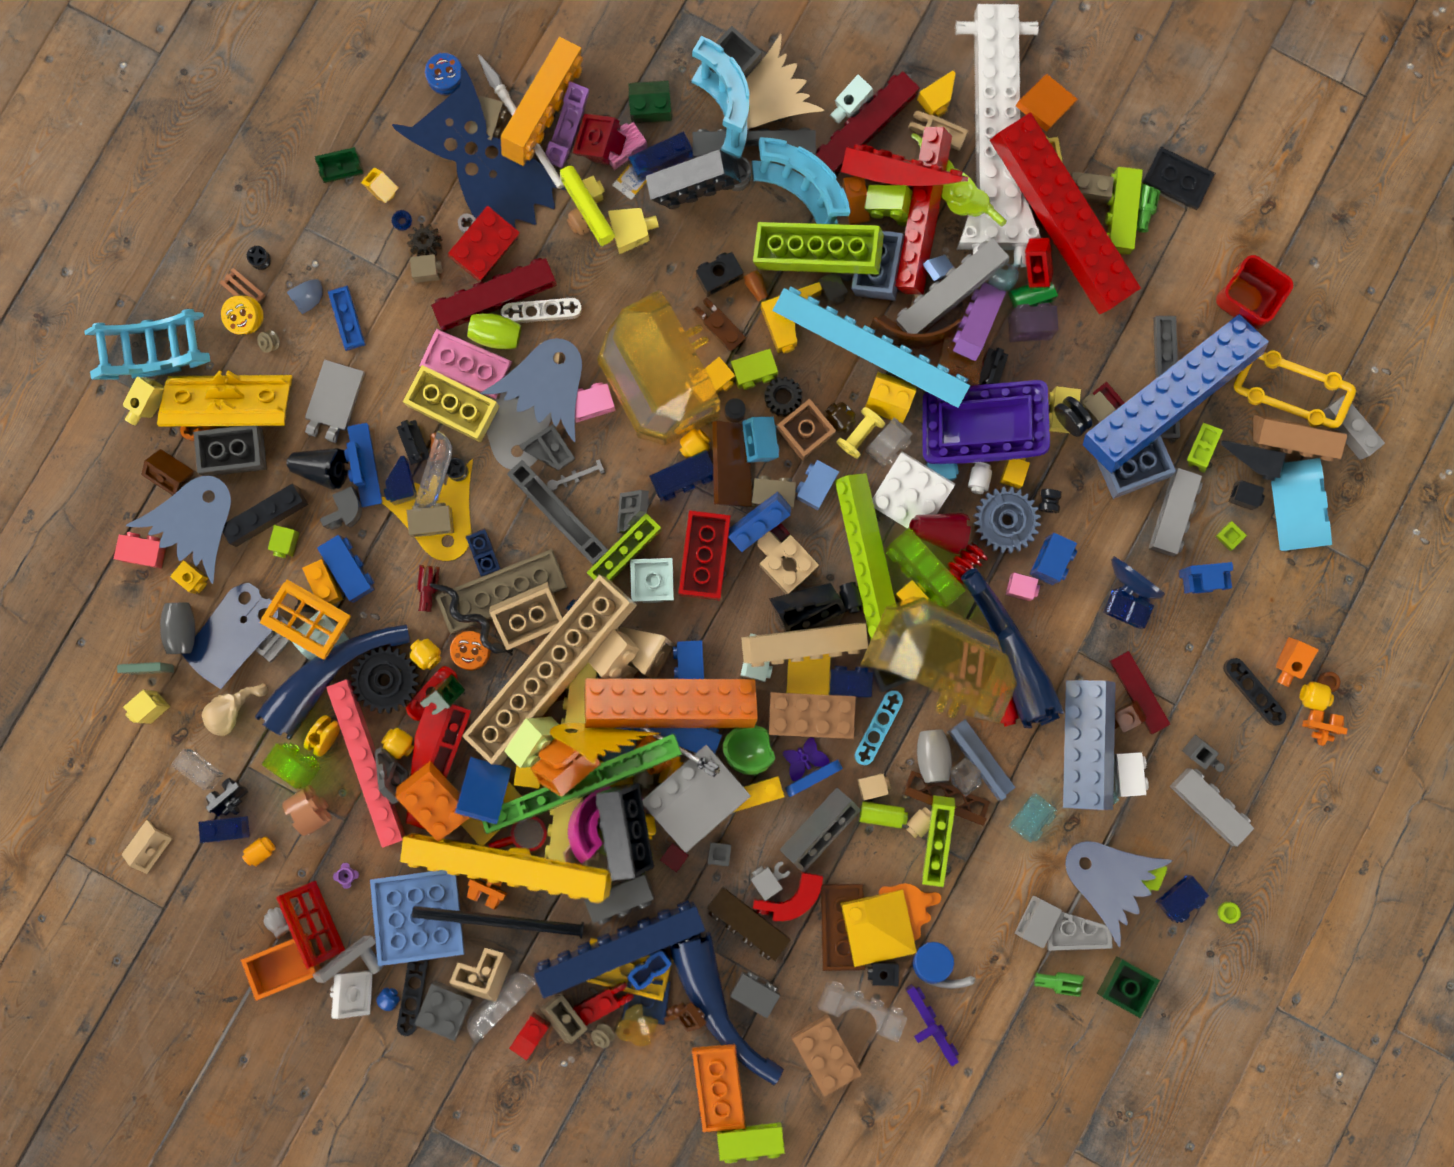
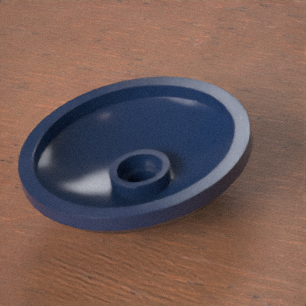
(1134, 582)

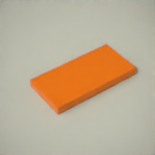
(719, 1088)

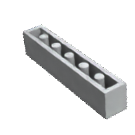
(953, 289)

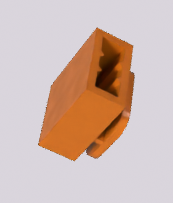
(561, 767)

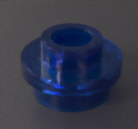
(401, 214)

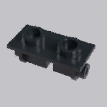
(993, 366)
(413, 441)

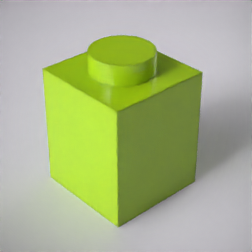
(283, 541)

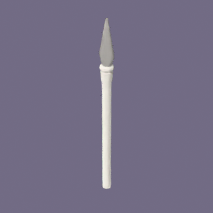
(500, 89)

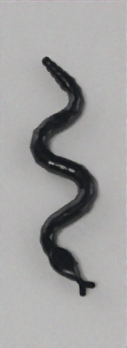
(495, 647)

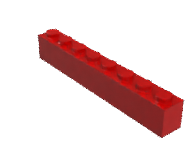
(923, 215)

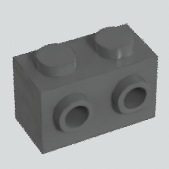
(755, 994)

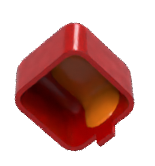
(1255, 291)

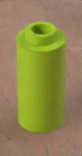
(883, 815)

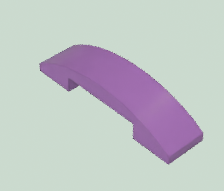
(568, 124)

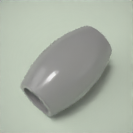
(934, 756)

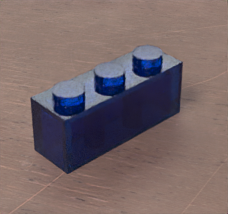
(661, 156)
(683, 476)

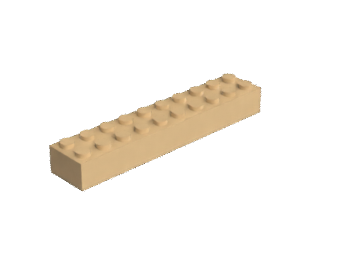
(550, 668)

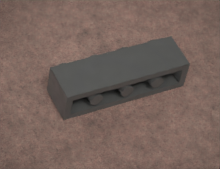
(820, 830)

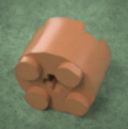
(307, 810)

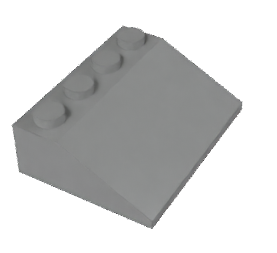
(694, 802)

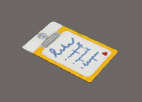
(628, 184)

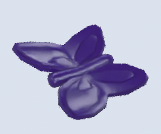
(803, 758)

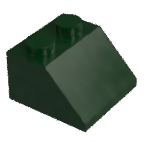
(649, 102)

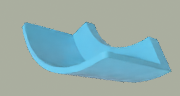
(1301, 506)

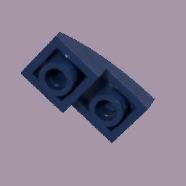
(483, 552)

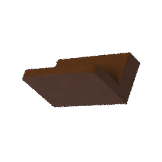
(166, 471)

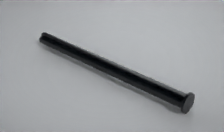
(498, 921)

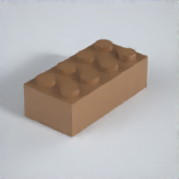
(811, 715)

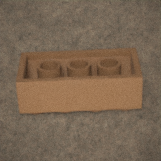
(1298, 437)

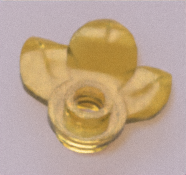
(638, 1024)

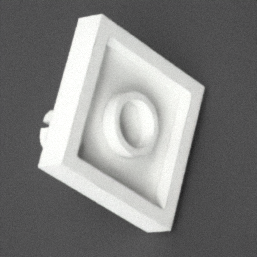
(351, 994)

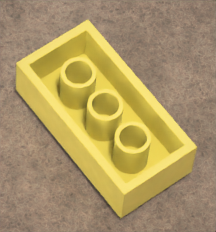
(451, 403)

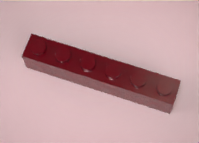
(869, 120)
(494, 294)

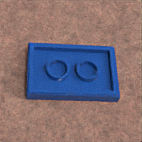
(483, 790)

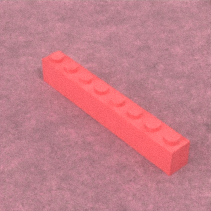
(363, 758)

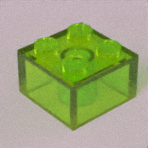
(291, 765)

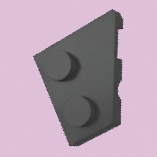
(549, 448)
(632, 508)
(389, 774)

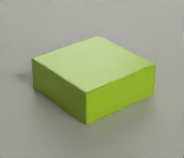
(1230, 536)

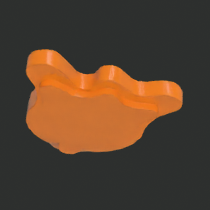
(916, 904)

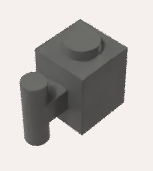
(1202, 754)

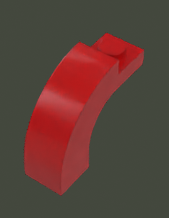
(798, 904)

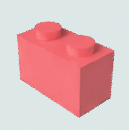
(139, 550)

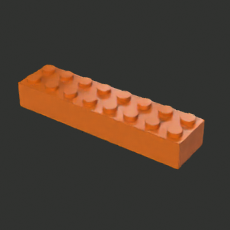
(670, 703)

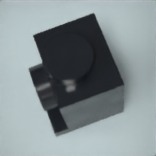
(892, 970)

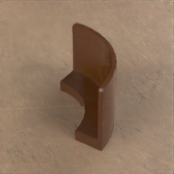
(932, 336)

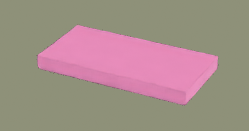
(465, 362)

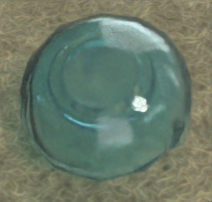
(1005, 279)

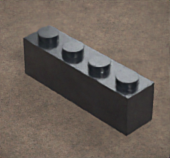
(264, 515)

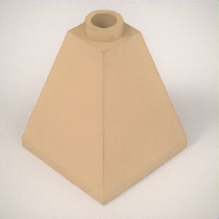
(652, 653)

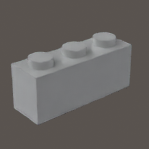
(1360, 435)

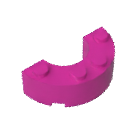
(583, 827)

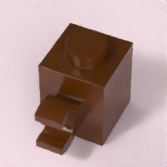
(1129, 716)

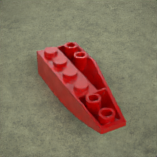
(894, 169)
(437, 741)

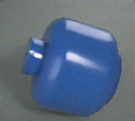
(388, 999)

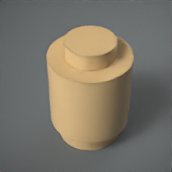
(919, 823)

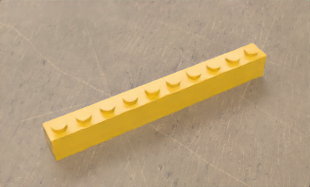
(506, 867)

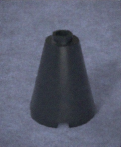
(320, 466)

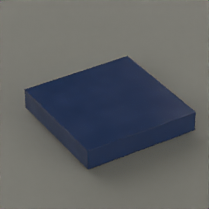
(651, 1007)

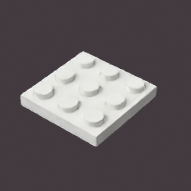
(911, 491)

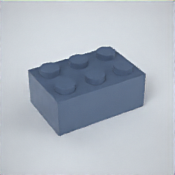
(882, 284)
(1142, 470)

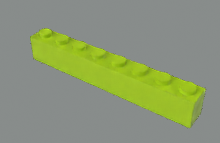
(865, 547)

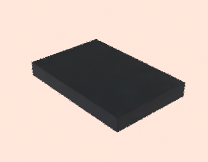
(1179, 178)

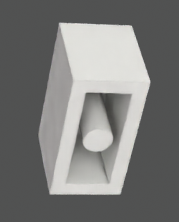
(1129, 774)

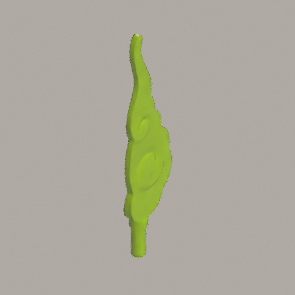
(966, 198)

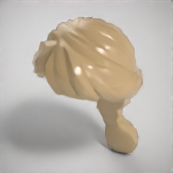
(221, 713)

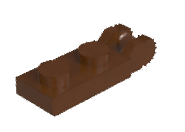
(721, 326)

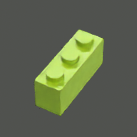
(751, 1142)

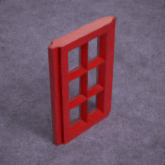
(296, 928)

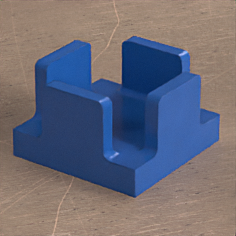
(1206, 577)

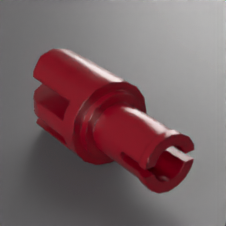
(426, 591)

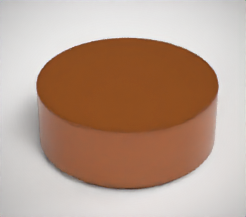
(1330, 679)

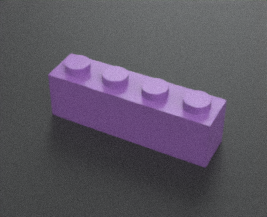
(979, 321)

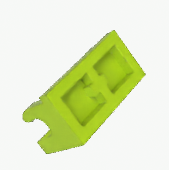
(1204, 446)

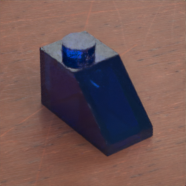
(400, 483)

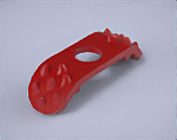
(414, 707)

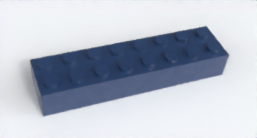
(618, 949)

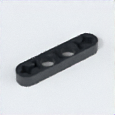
(1252, 694)
(416, 994)

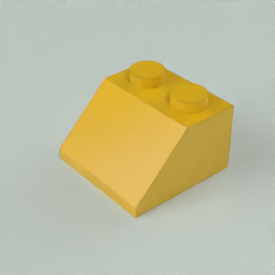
(891, 397)

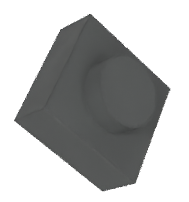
(719, 854)

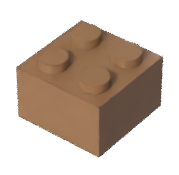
(806, 429)

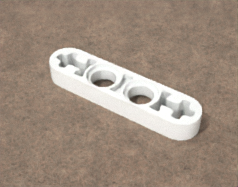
(541, 307)

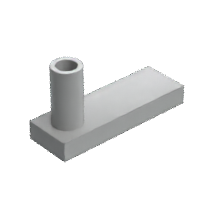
(359, 948)

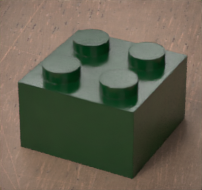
(1128, 987)

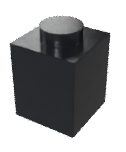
(1247, 495)

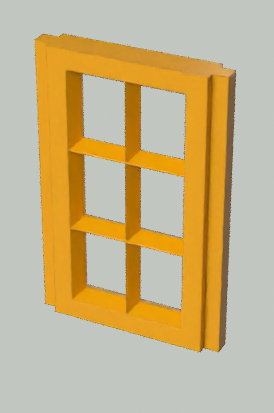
(297, 637)

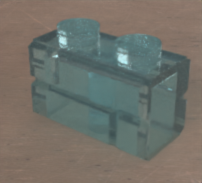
(1032, 818)

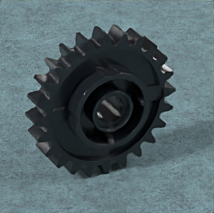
(369, 680)

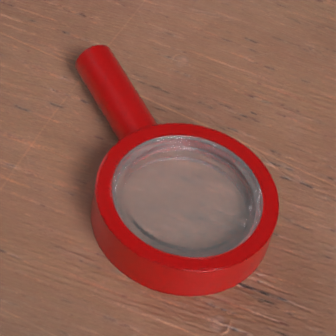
(524, 834)

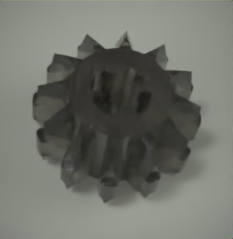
(418, 238)

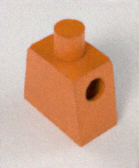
(1297, 653)

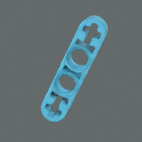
(879, 728)

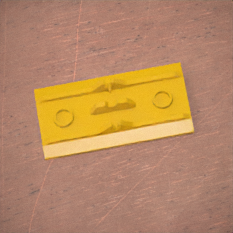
(224, 400)

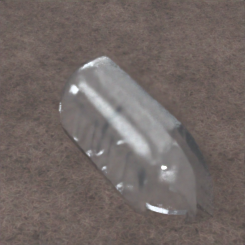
(434, 472)
(488, 1012)

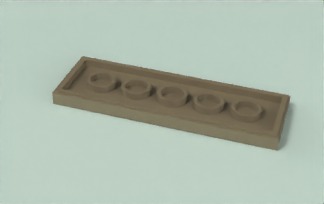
(501, 585)

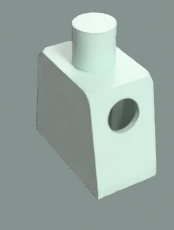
(856, 93)

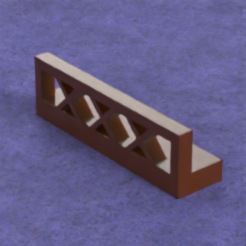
(928, 799)

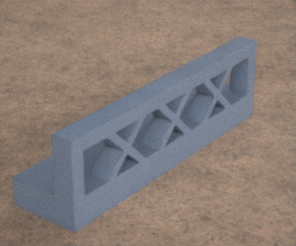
(980, 756)

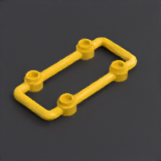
(1315, 417)

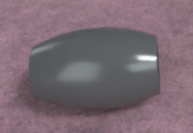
(177, 628)

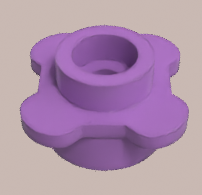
(345, 869)

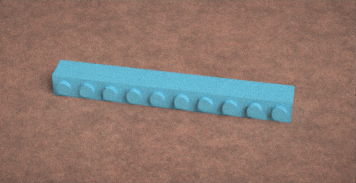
(872, 347)

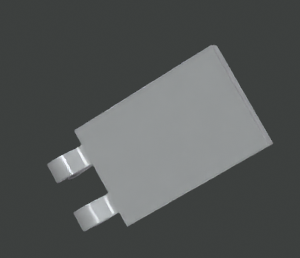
(333, 399)

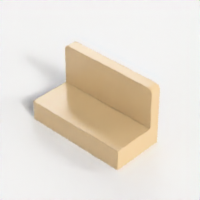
(146, 847)

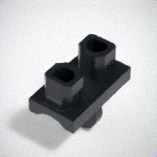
(228, 800)

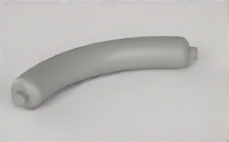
(960, 983)

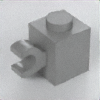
(766, 881)

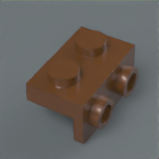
(688, 1015)

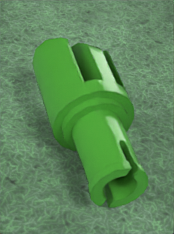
(1147, 206)
(1061, 983)

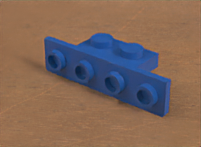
(363, 465)

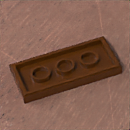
(730, 466)
(835, 942)

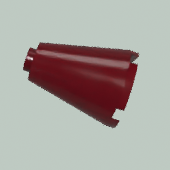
(943, 530)

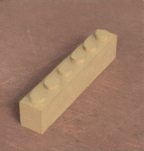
(804, 643)

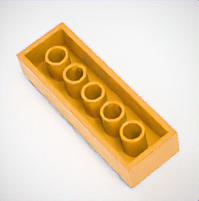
(541, 102)

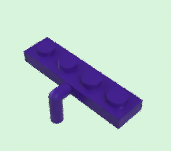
(932, 1028)

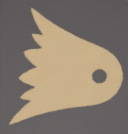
(773, 93)

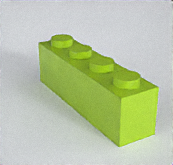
(1124, 208)
(625, 549)
(938, 841)

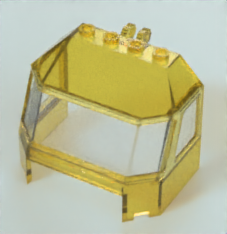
(658, 371)
(944, 655)

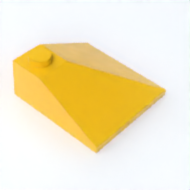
(878, 928)

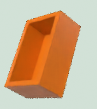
(431, 801)
(277, 969)

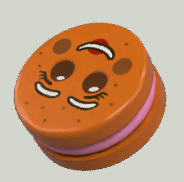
(468, 651)

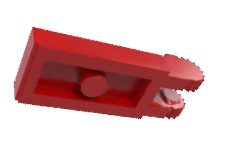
(602, 1003)

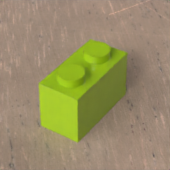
(754, 369)

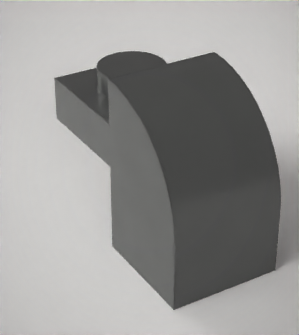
(349, 510)

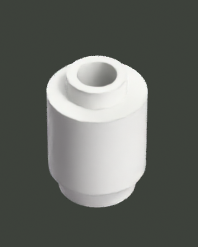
(980, 478)

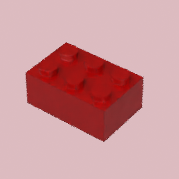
(483, 244)

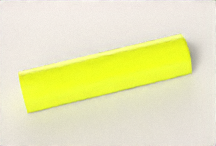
(586, 205)

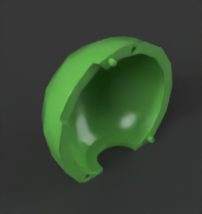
(748, 750)

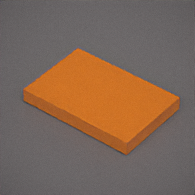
(1046, 102)

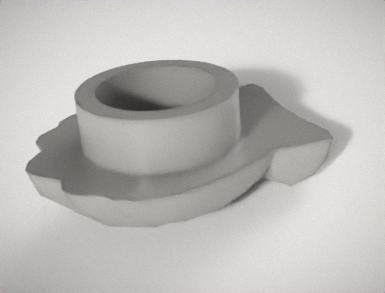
(276, 923)

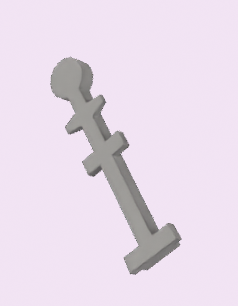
(553, 485)

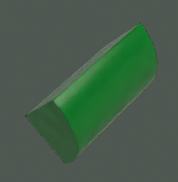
(1032, 295)

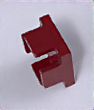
(598, 138)

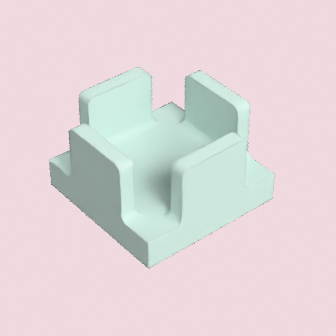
(652, 580)

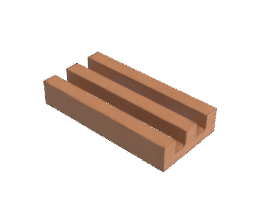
(229, 278)

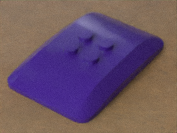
(988, 425)

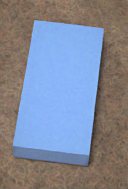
(938, 267)

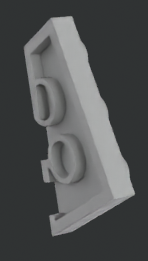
(1078, 934)

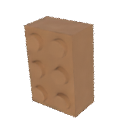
(826, 1055)

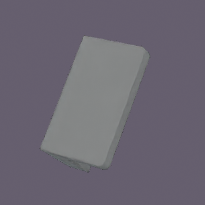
(1038, 921)

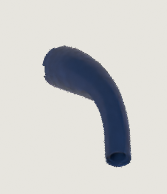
(1034, 691)
(300, 692)
(701, 980)

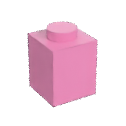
(1022, 587)

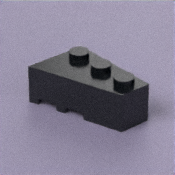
(807, 607)

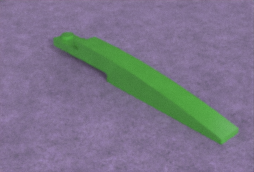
(602, 776)

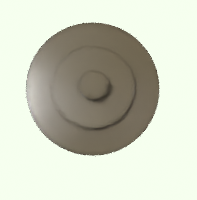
(268, 341)
(603, 1035)

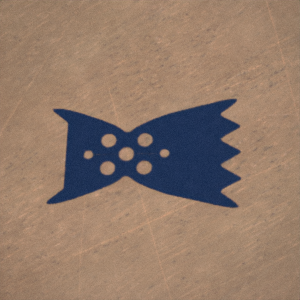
(514, 187)

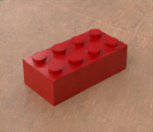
(704, 555)

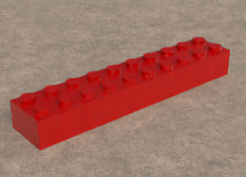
(1065, 213)

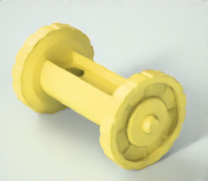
(861, 432)

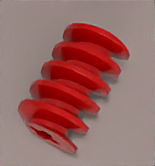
(967, 561)

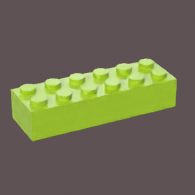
(818, 247)

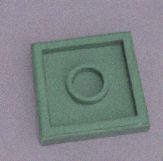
(145, 668)

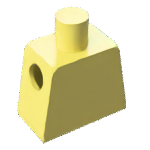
(631, 228)
(143, 399)

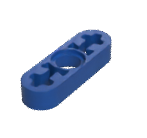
(813, 778)

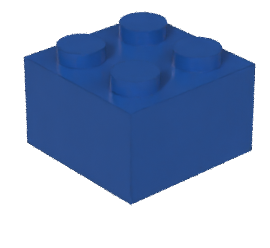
(1053, 559)

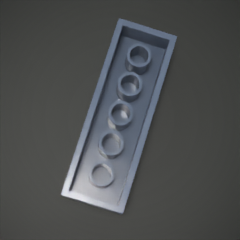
(1089, 745)

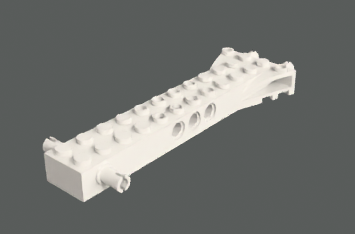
(996, 93)

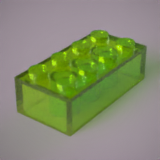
(924, 568)

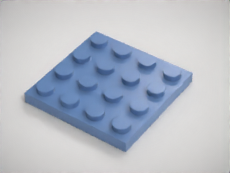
(412, 939)

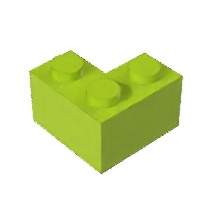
(889, 201)

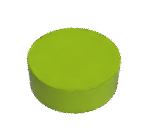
(1229, 912)

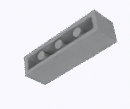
(1175, 512)
(1216, 811)

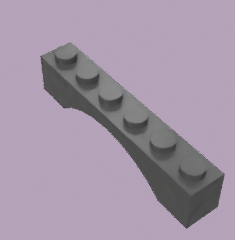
(707, 142)
(557, 512)

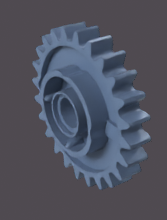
(1021, 515)

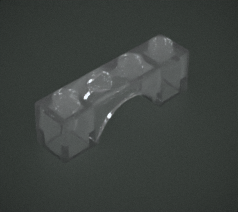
(838, 1000)

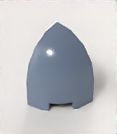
(306, 295)

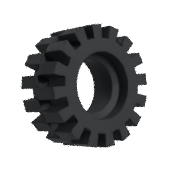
(778, 384)

